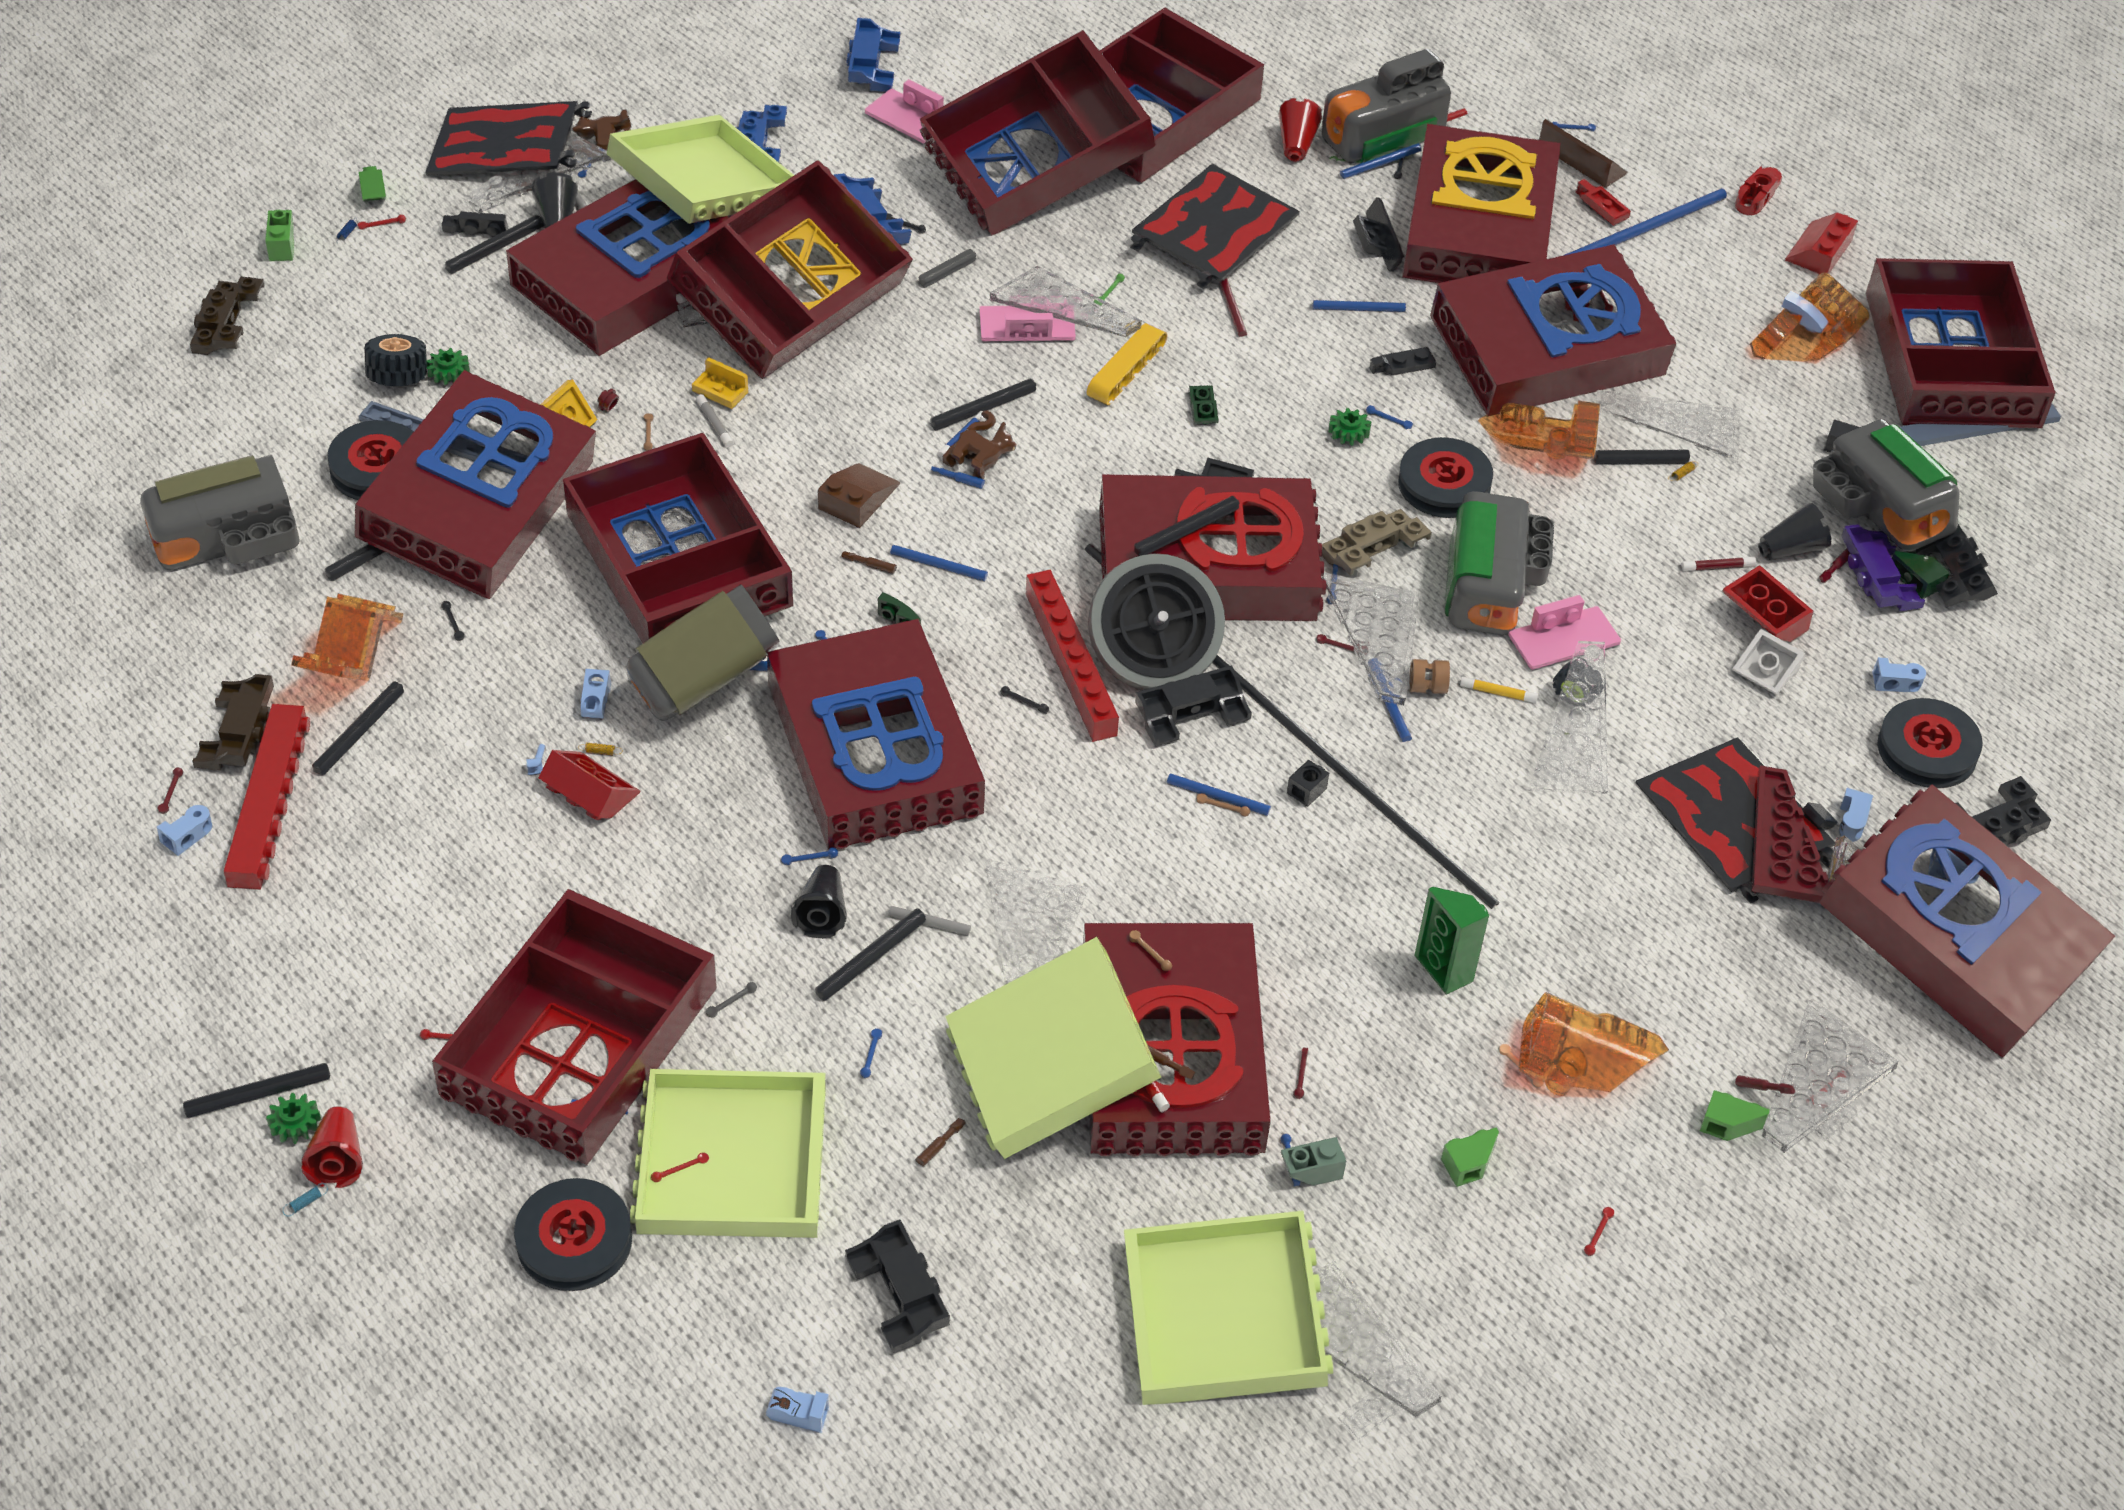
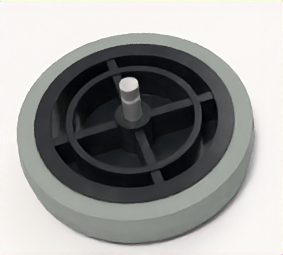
(1156, 621)

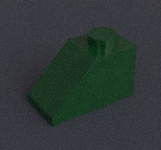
(1921, 570)

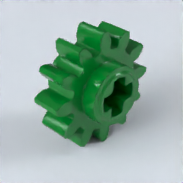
(447, 365)
(1349, 426)
(293, 1118)

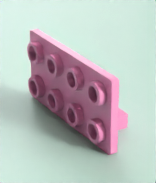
(905, 109)
(1016, 324)
(1558, 629)

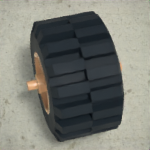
(395, 360)

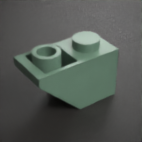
(1315, 1161)

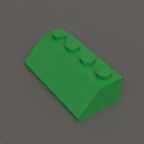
(1451, 937)

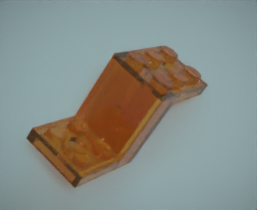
(348, 637)

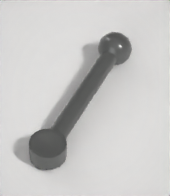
(713, 1011)

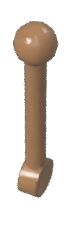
(648, 418)
(1202, 798)
(1135, 936)

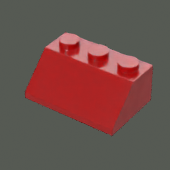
(1823, 243)
(1770, 604)
(586, 783)

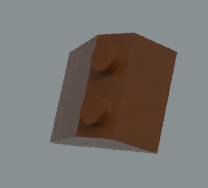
(855, 493)

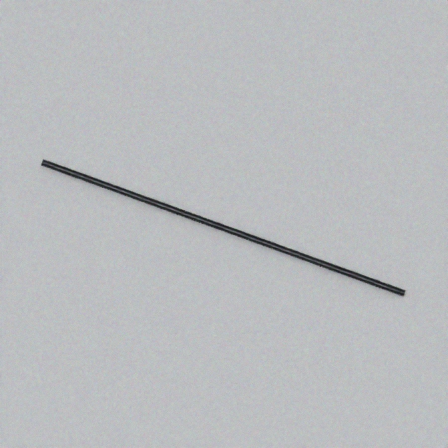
(1347, 775)

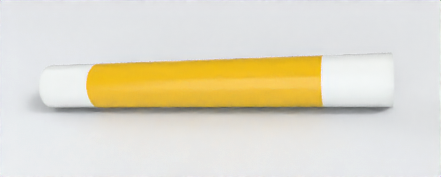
(1499, 690)

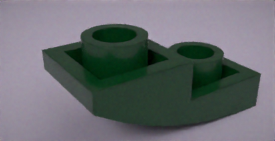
(1203, 404)
(894, 609)

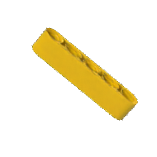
(1126, 363)

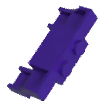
(1876, 570)

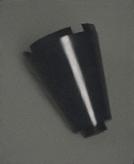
(554, 197)
(1796, 534)
(820, 904)

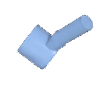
(535, 765)

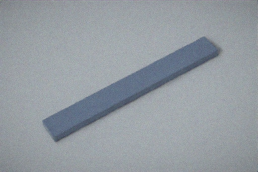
(1937, 433)
(460, 446)

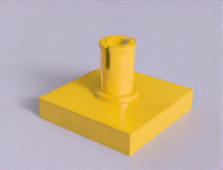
(570, 402)

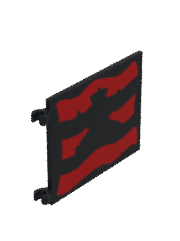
(505, 138)
(1214, 223)
(1714, 810)

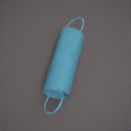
(305, 1199)

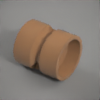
(1438, 676)

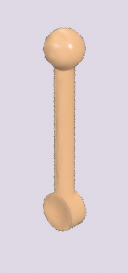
(1505, 1050)

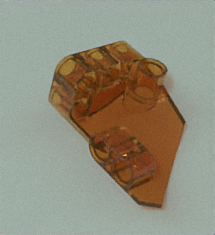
(1793, 342)
(1530, 429)
(1582, 1048)

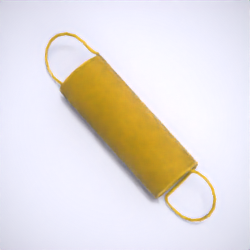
(1684, 470)
(599, 748)

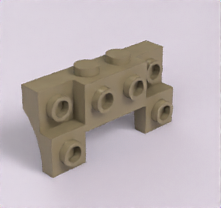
(1372, 536)

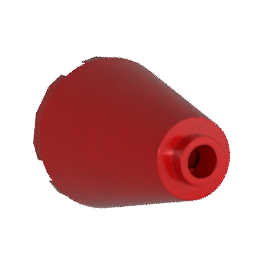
(1298, 126)
(334, 1150)

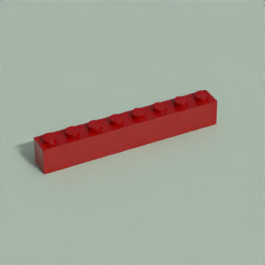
(1072, 656)
(266, 797)

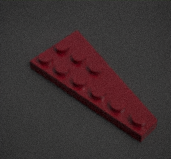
(1784, 849)

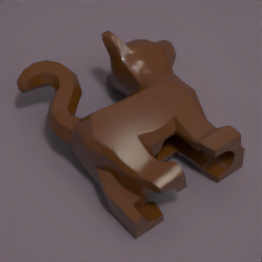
(602, 128)
(979, 449)

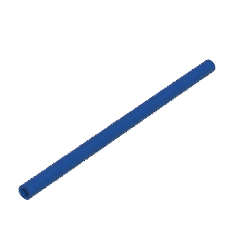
(1657, 221)

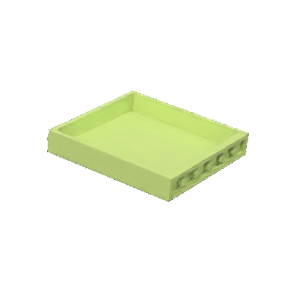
(698, 166)
(1050, 1048)
(760, 1146)
(1226, 1308)

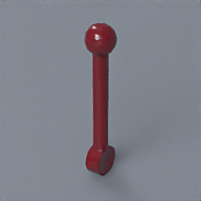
(1321, 639)
(164, 808)
(1299, 1092)

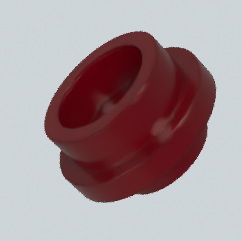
(607, 400)

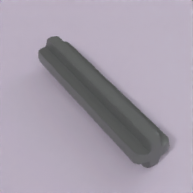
(947, 268)

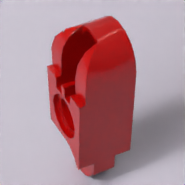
(1758, 190)

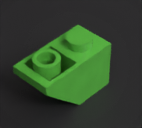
(372, 184)
(280, 235)
(1732, 1117)
(1469, 1157)

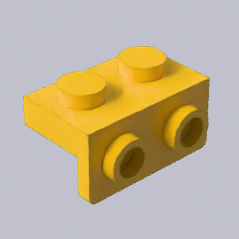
(721, 383)

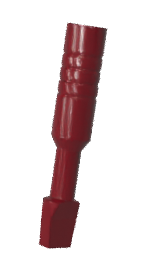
(1836, 564)
(1763, 1084)

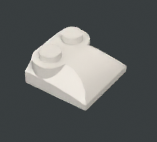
(1769, 662)

